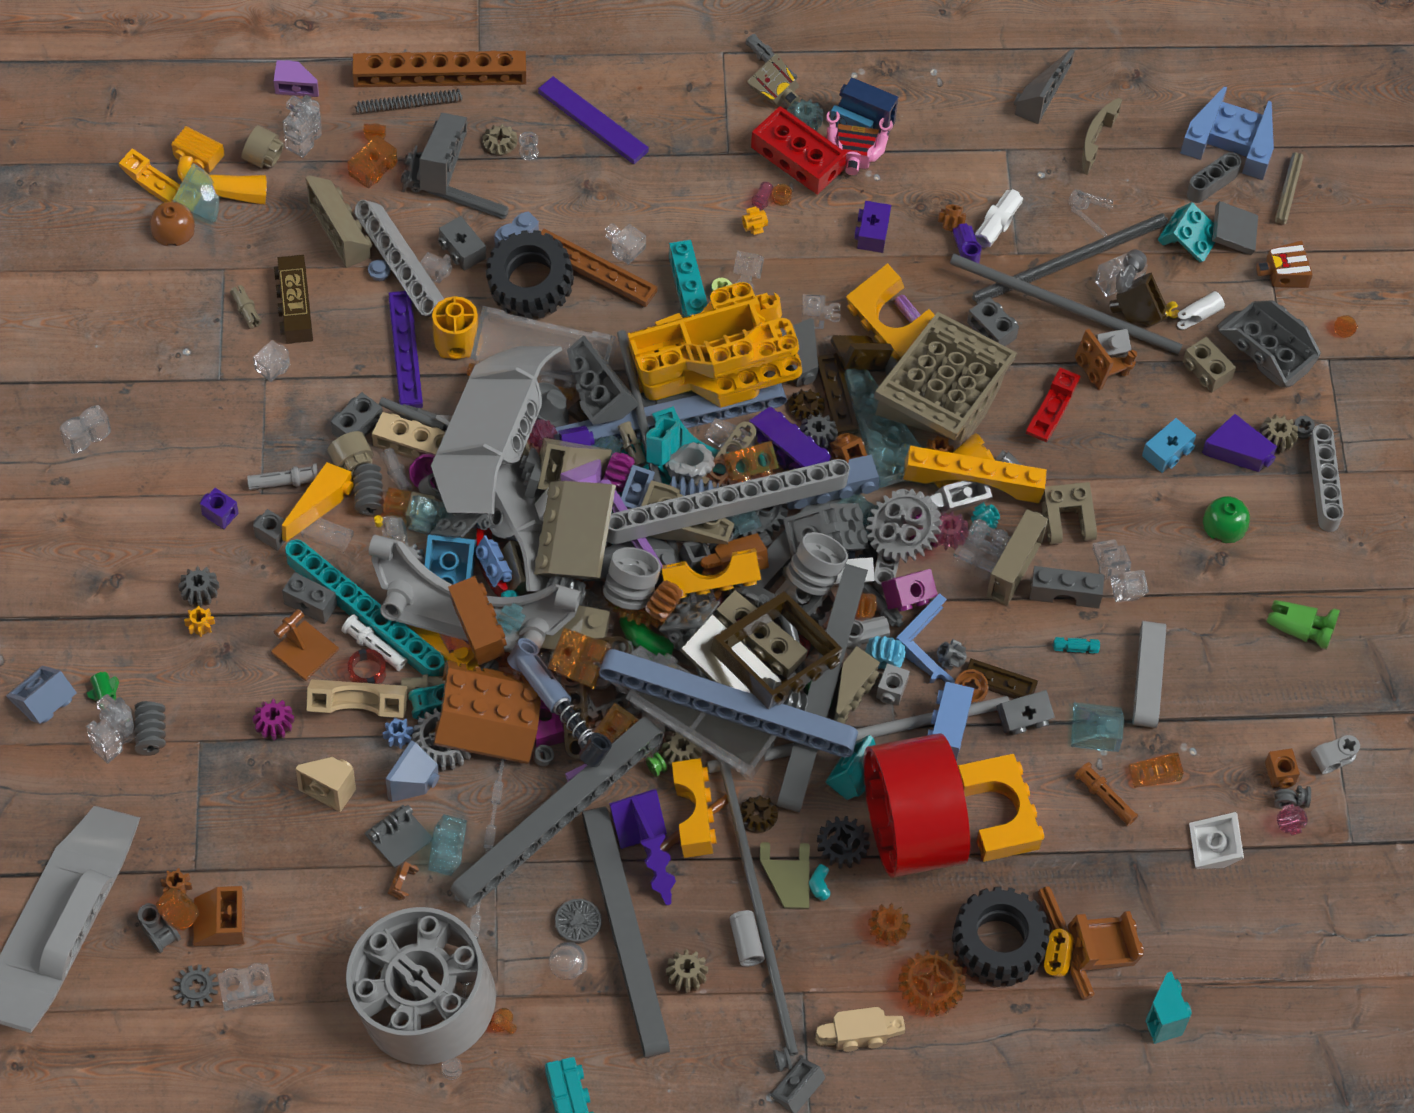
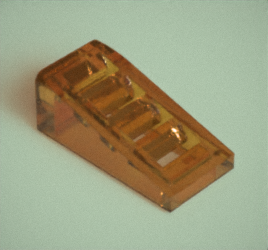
(1168, 776)

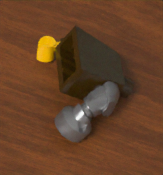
(1140, 298)

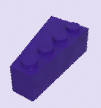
(790, 445)

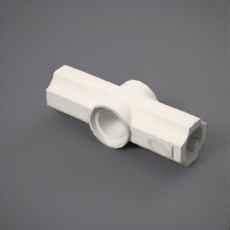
(998, 218)

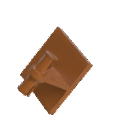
(1098, 363)
(304, 647)

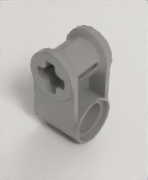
(1336, 753)

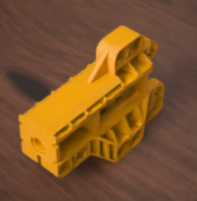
(718, 350)

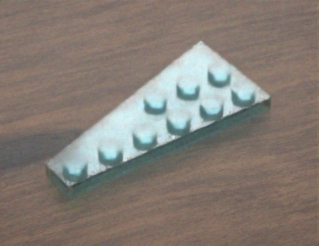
(882, 437)

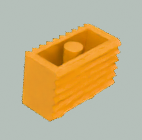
(201, 148)

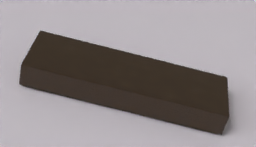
(1004, 681)

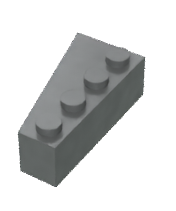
(442, 153)

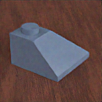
(412, 774)

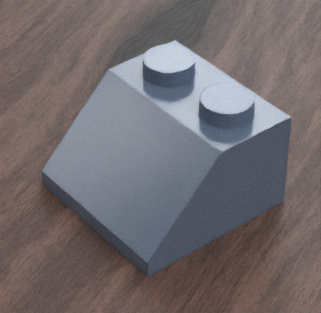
(42, 694)

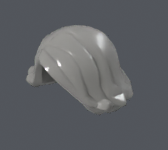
(690, 462)

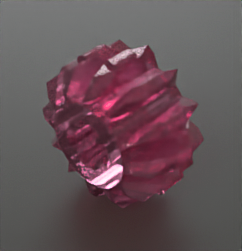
(953, 531)

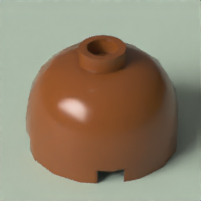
(172, 224)

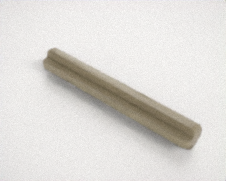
(1289, 188)

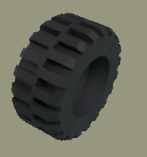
(521, 250)
(1009, 908)

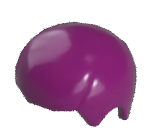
(421, 468)

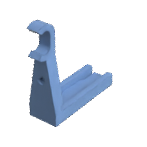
(913, 651)

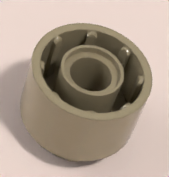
(262, 148)
(350, 451)

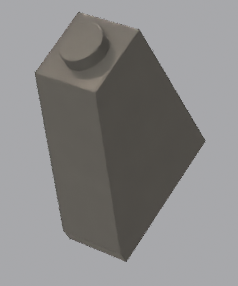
(807, 352)

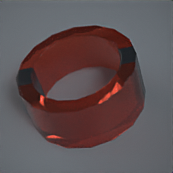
(366, 654)

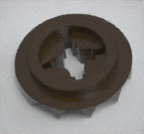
(799, 410)
(754, 822)

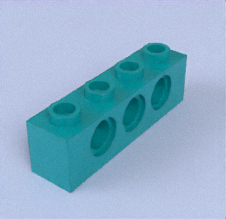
(687, 277)

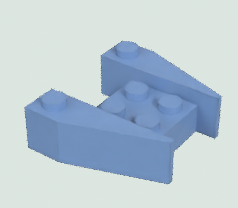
(1234, 131)

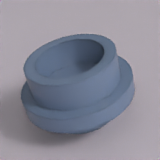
(379, 270)

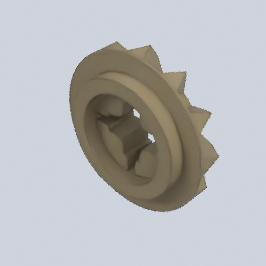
(507, 143)

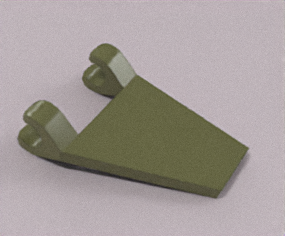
(788, 877)

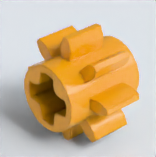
(754, 220)
(202, 615)

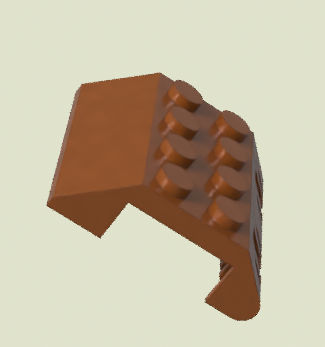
(487, 713)

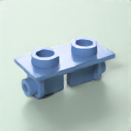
(489, 556)

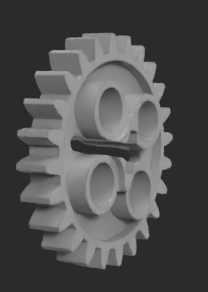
(898, 543)

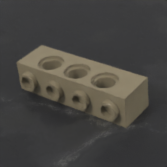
(775, 637)

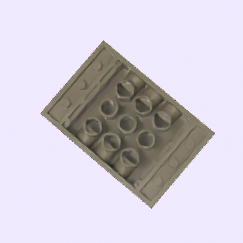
(945, 380)

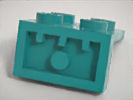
(1191, 230)

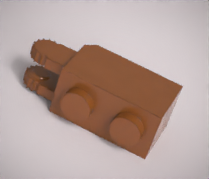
(720, 559)

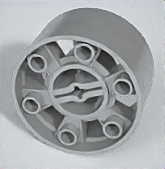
(407, 948)

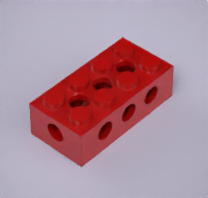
(798, 150)

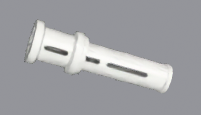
(365, 634)

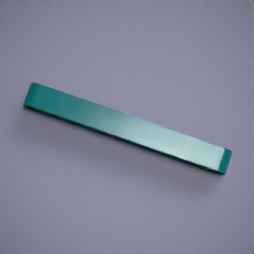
(360, 600)

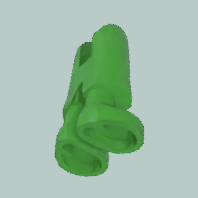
(1299, 620)

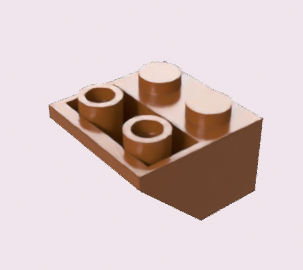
(220, 917)

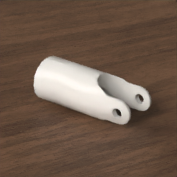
(1200, 310)

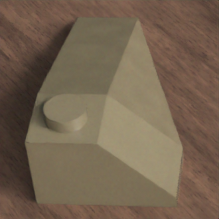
(714, 531)

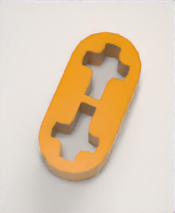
(1059, 952)

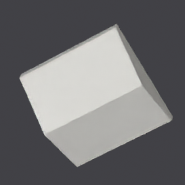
(1216, 841)

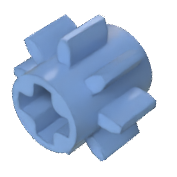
(398, 732)

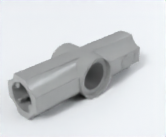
(868, 629)

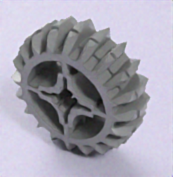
(447, 755)

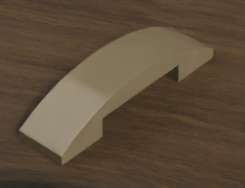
(1105, 117)

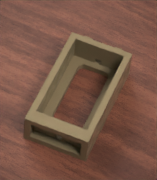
(1017, 557)

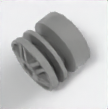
(817, 563)
(631, 578)

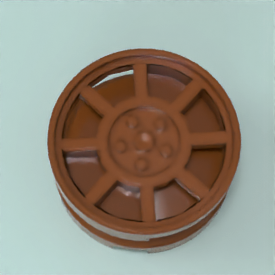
(975, 680)

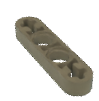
(719, 459)

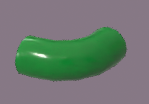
(645, 637)

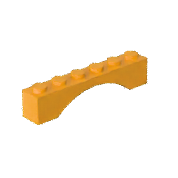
(931, 465)

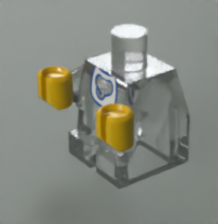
(394, 527)

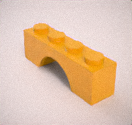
(741, 569)
(695, 831)

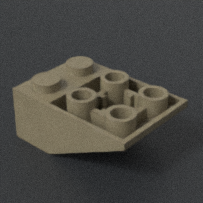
(563, 456)
(854, 680)

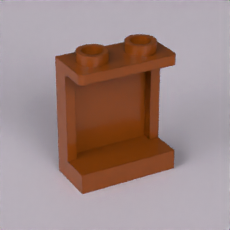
(1105, 941)

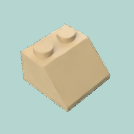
(327, 781)

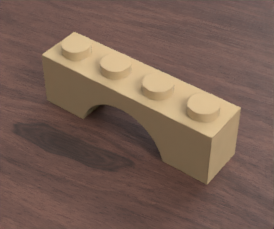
(337, 695)

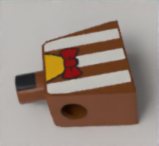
(1287, 266)

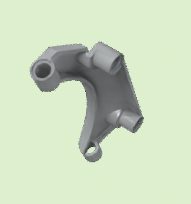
(424, 599)

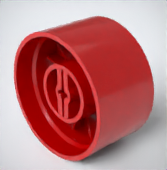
(916, 805)

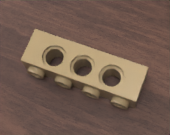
(407, 444)

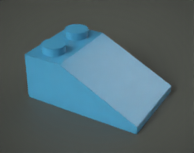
(450, 557)

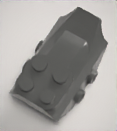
(1273, 340)

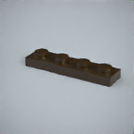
(837, 394)

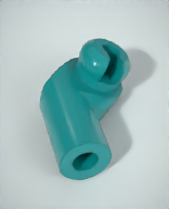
(818, 884)

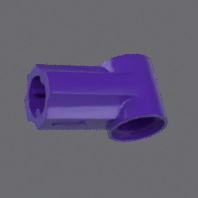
(967, 242)

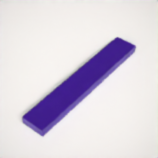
(593, 120)
(405, 349)

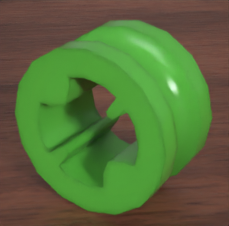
(656, 764)

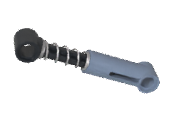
(527, 661)

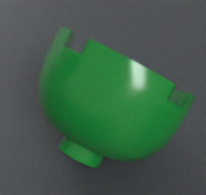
(1226, 519)

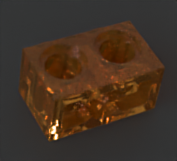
(750, 459)
(616, 723)

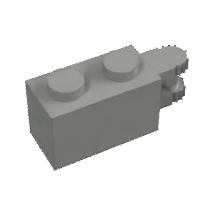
(961, 495)

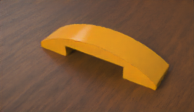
(148, 177)

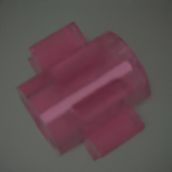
(541, 430)
(1292, 819)

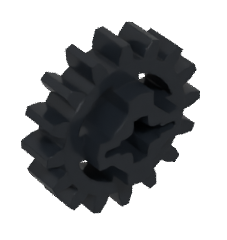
(835, 848)

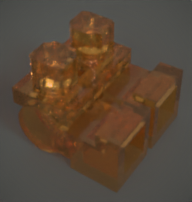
(575, 646)

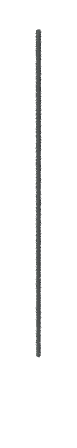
(725, 769)

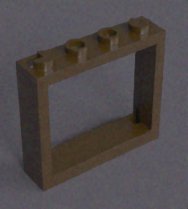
(800, 620)

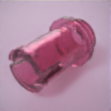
(760, 200)

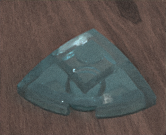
(198, 193)

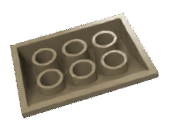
(574, 530)

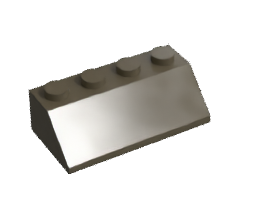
(338, 221)

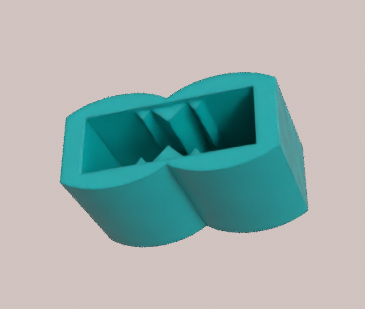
(662, 441)

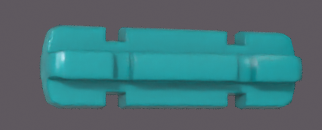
(1076, 645)

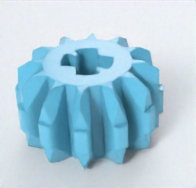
(886, 651)

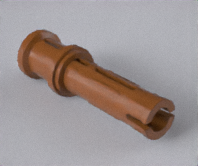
(1099, 786)

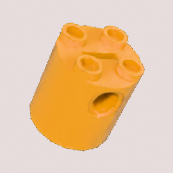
(454, 327)

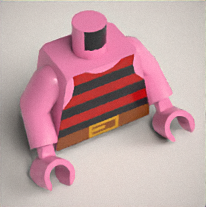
(860, 143)

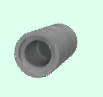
(746, 938)

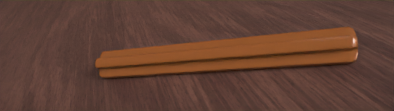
(1057, 922)

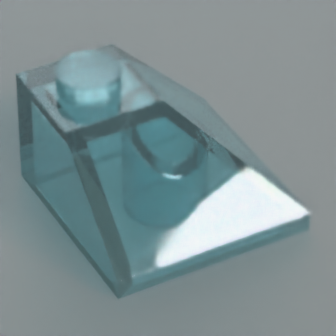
(1097, 727)

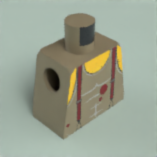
(775, 82)

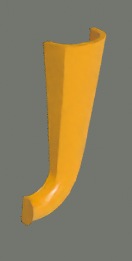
(240, 188)

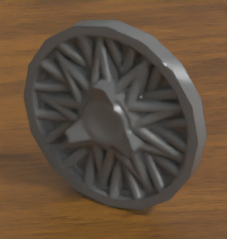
(578, 921)

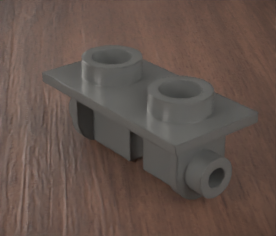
(409, 176)
(754, 594)

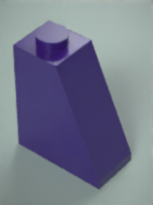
(1240, 445)

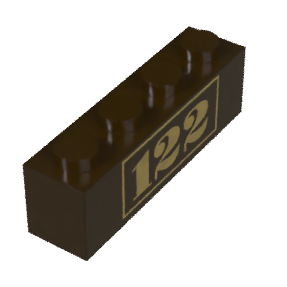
(295, 299)

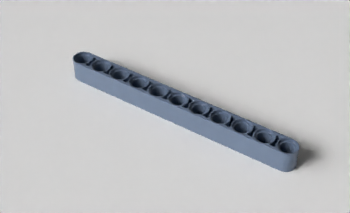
(691, 411)
(727, 703)

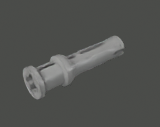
(294, 476)

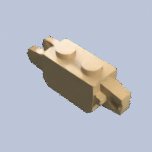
(859, 1029)

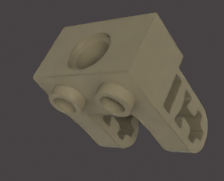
(1068, 498)

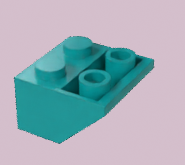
(1168, 1011)

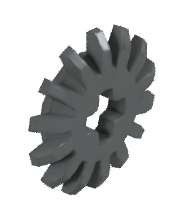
(200, 977)

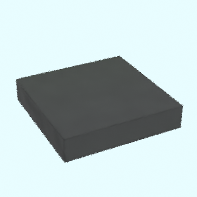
(1235, 228)

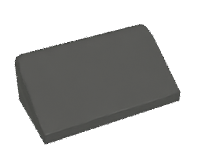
(798, 1085)

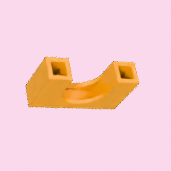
(867, 302)
(1004, 776)

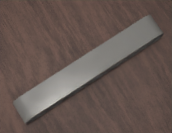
(398, 256)

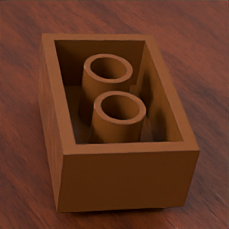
(478, 619)

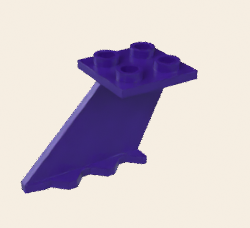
(641, 821)

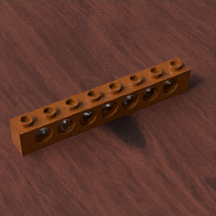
(439, 68)

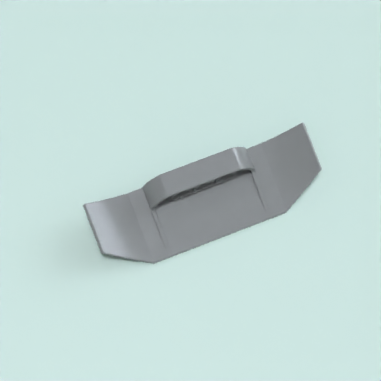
(489, 427)
(516, 516)
(61, 915)

